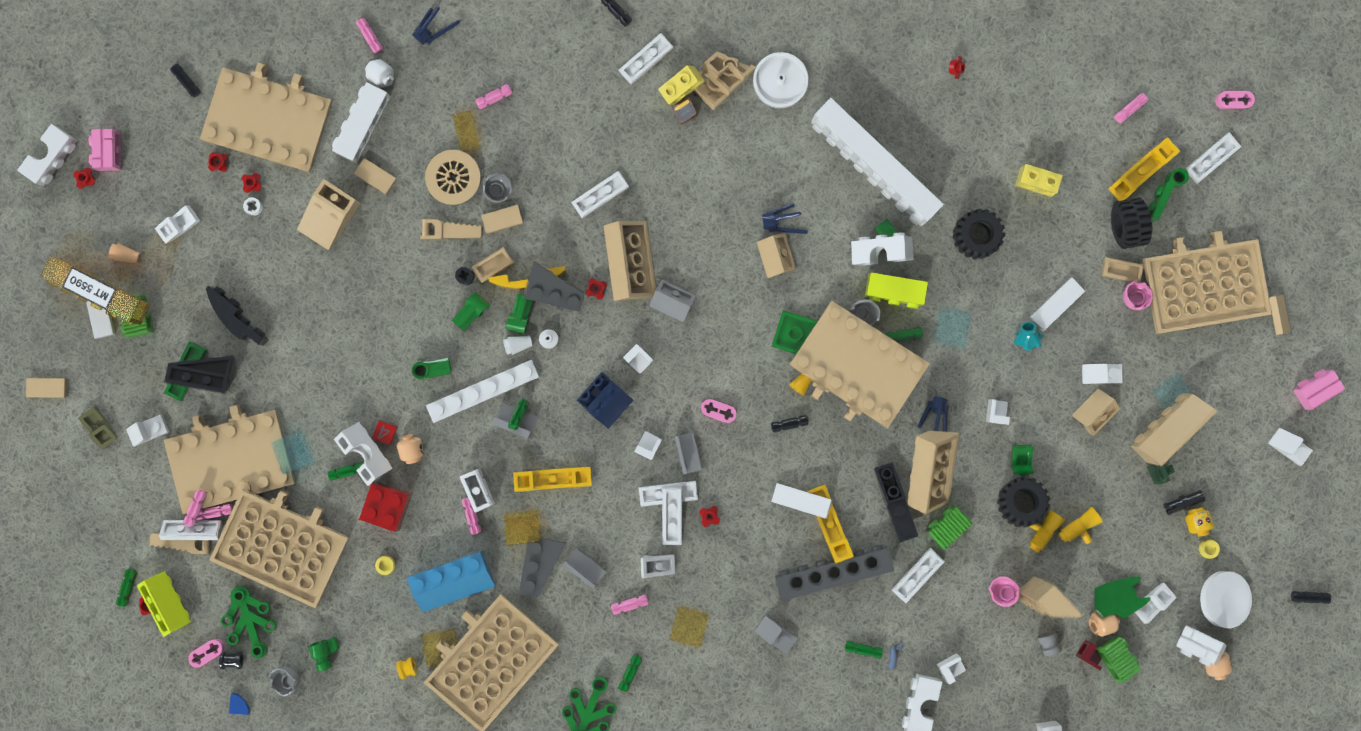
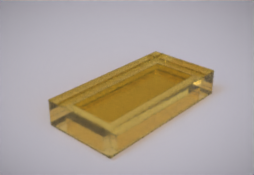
(465, 131)

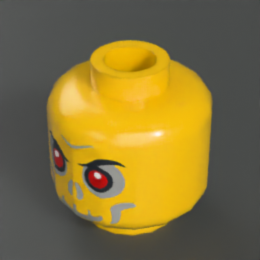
(1199, 522)

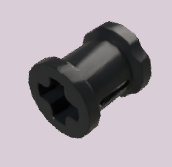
(459, 273)
(231, 660)

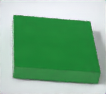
(792, 332)

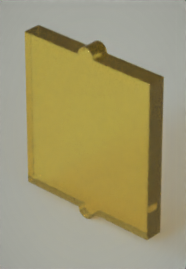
(522, 527)
(689, 627)
(430, 640)

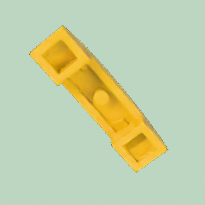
(1143, 169)
(504, 280)
(552, 479)
(832, 530)

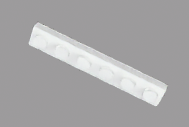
(482, 391)

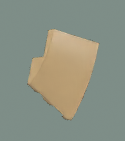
(723, 79)

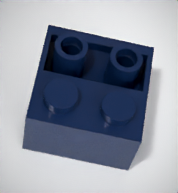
(605, 400)

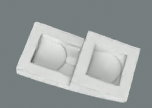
(178, 224)
(1161, 598)

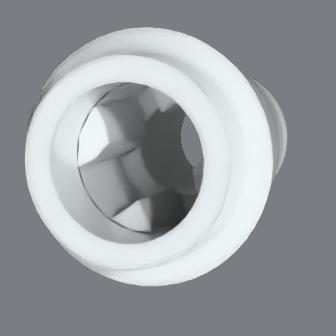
(517, 344)

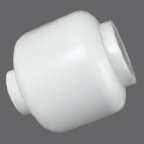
(379, 73)

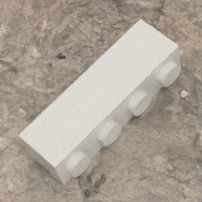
(361, 122)

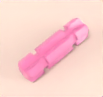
(369, 35)
(494, 96)
(1132, 107)
(194, 508)
(214, 512)
(471, 516)
(629, 604)

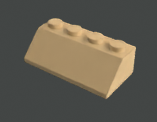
(630, 260)
(1173, 429)
(932, 470)
(1047, 599)

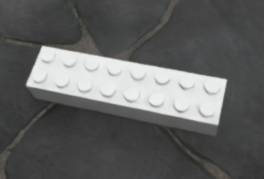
(875, 163)

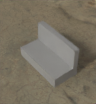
(672, 300)
(525, 427)
(688, 453)
(584, 568)

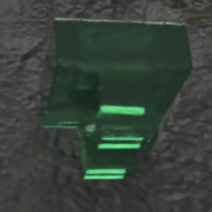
(1160, 473)

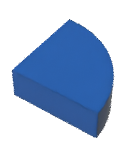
(238, 705)

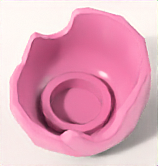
(1141, 299)
(1004, 591)

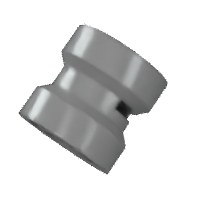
(1050, 643)

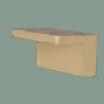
(776, 255)
(1096, 411)

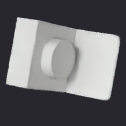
(1101, 373)
(145, 431)
(1290, 446)
(657, 565)

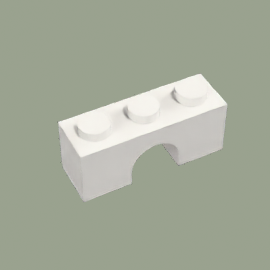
(59, 145)
(866, 250)
(357, 440)
(922, 689)

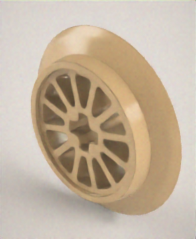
(438, 162)

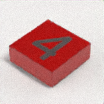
(384, 432)

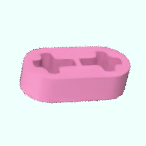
(1235, 95)
(720, 406)
(208, 656)

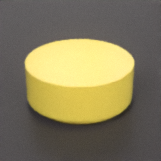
(1209, 548)
(385, 565)

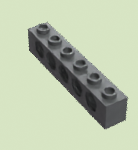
(882, 565)

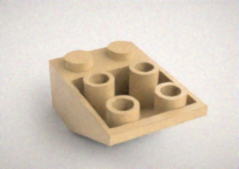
(327, 214)

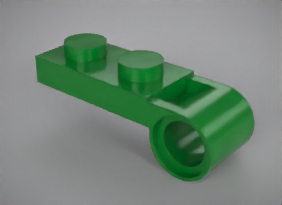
(1164, 191)

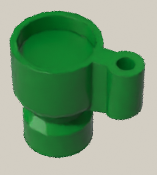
(321, 652)

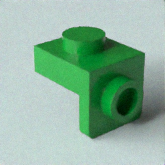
(1022, 459)

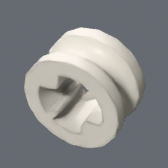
(258, 204)

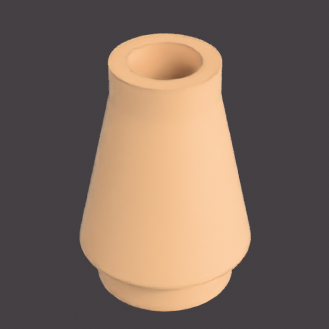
(121, 253)

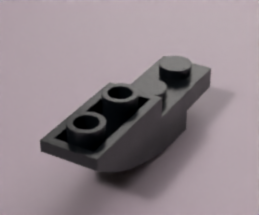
(229, 312)
(895, 502)

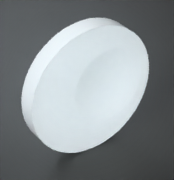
(780, 80)
(1226, 599)

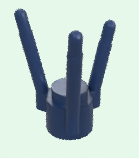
(422, 34)
(771, 219)
(940, 407)

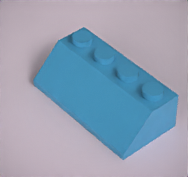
(451, 581)

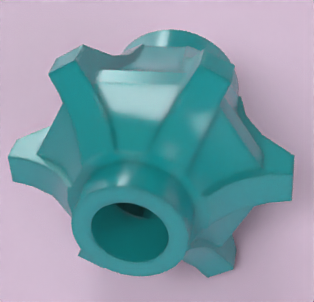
(1028, 336)

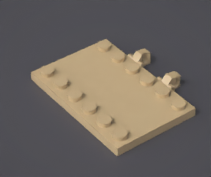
(266, 118)
(1207, 284)
(858, 365)
(227, 458)
(279, 547)
(490, 662)

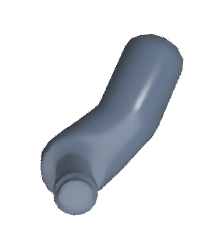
(893, 657)

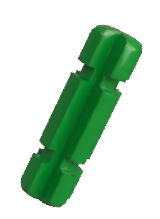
(905, 335)
(518, 414)
(344, 471)
(126, 587)
(863, 649)
(630, 673)

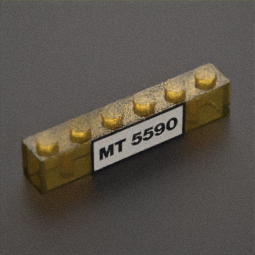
(95, 290)

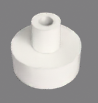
(552, 342)

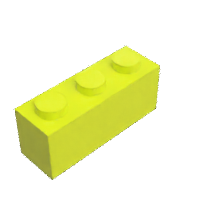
(896, 290)
(164, 603)

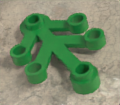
(248, 618)
(587, 715)

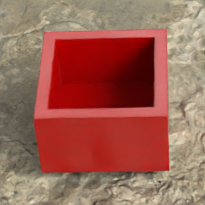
(385, 506)

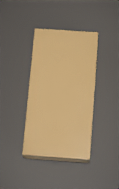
(375, 176)
(502, 219)
(492, 265)
(1122, 270)
(1279, 314)
(46, 387)

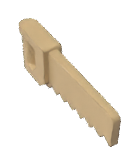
(449, 230)
(189, 545)

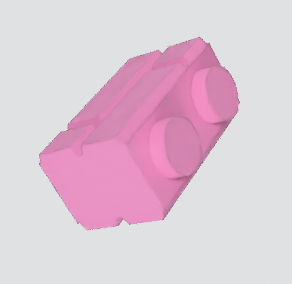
(105, 149)
(1318, 389)

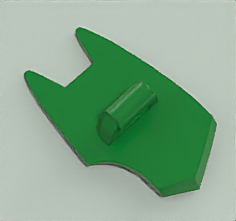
(1118, 598)

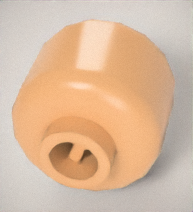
(410, 449)
(1103, 625)
(1222, 669)

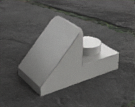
(775, 634)

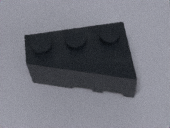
(201, 374)

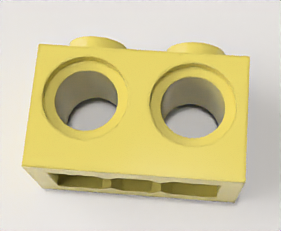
(681, 85)
(1038, 180)

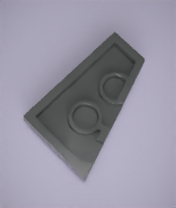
(552, 290)
(538, 564)

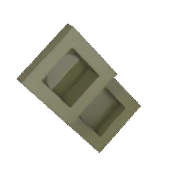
(98, 427)

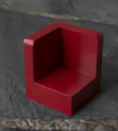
(1089, 654)

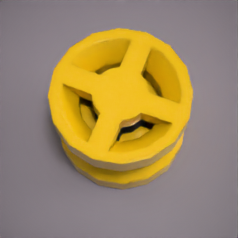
(406, 668)

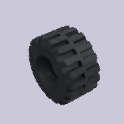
(1131, 223)
(994, 229)
(1039, 498)

